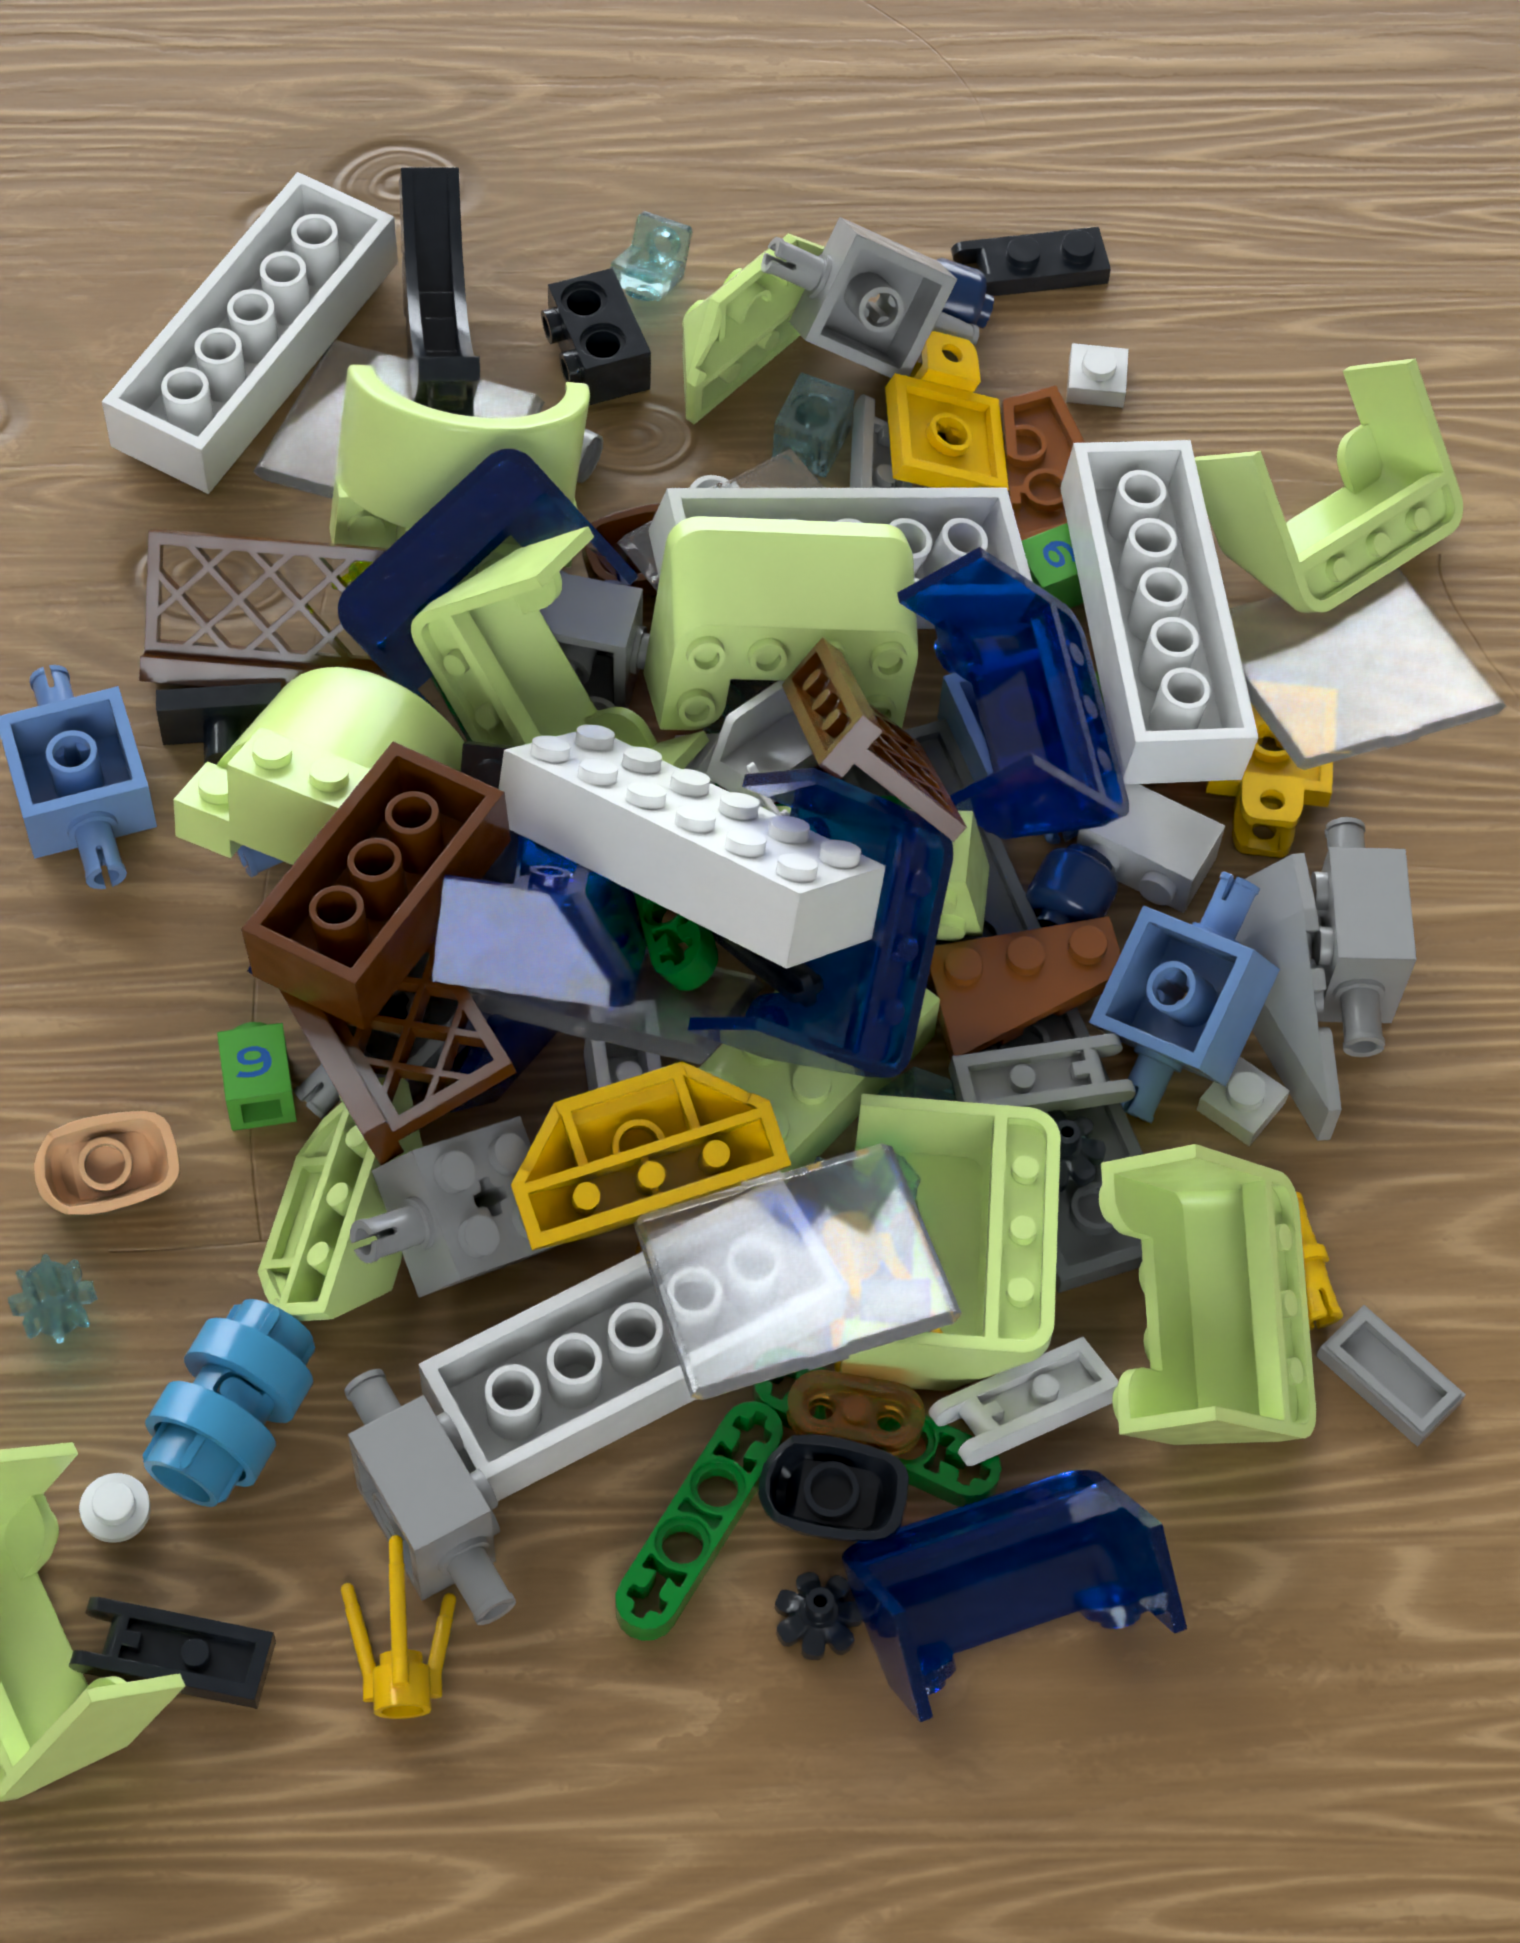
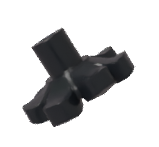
(1077, 1151)
(817, 1616)

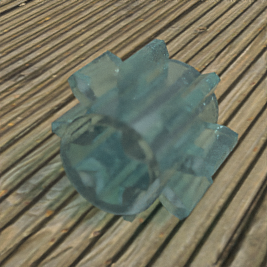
(52, 1298)

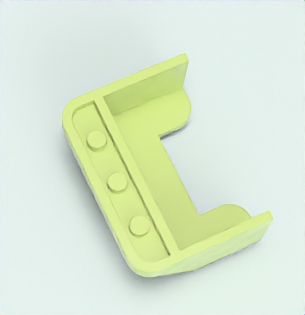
(760, 596)
(993, 1223)
(1219, 1299)

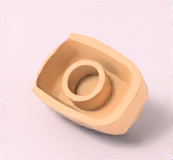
(106, 1162)

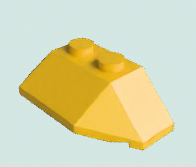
(642, 1150)

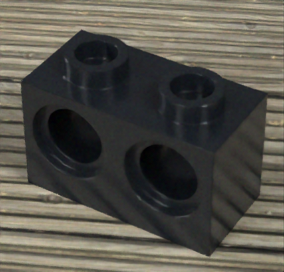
(597, 336)

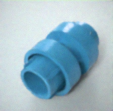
(214, 1429)

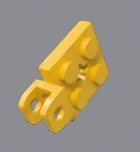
(942, 399)
(1272, 796)

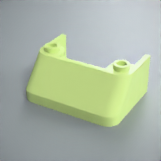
(1391, 508)
(506, 665)
(46, 1708)

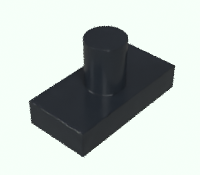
(211, 714)

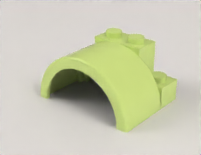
(407, 457)
(305, 761)

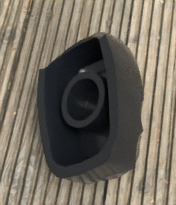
(834, 1489)

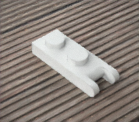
(1028, 1400)

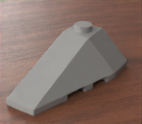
(1287, 1026)

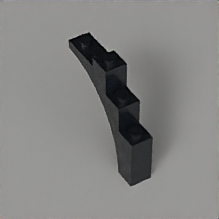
(434, 293)

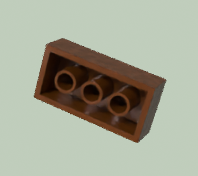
(371, 884)

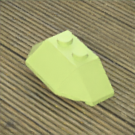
(737, 331)
(309, 1253)

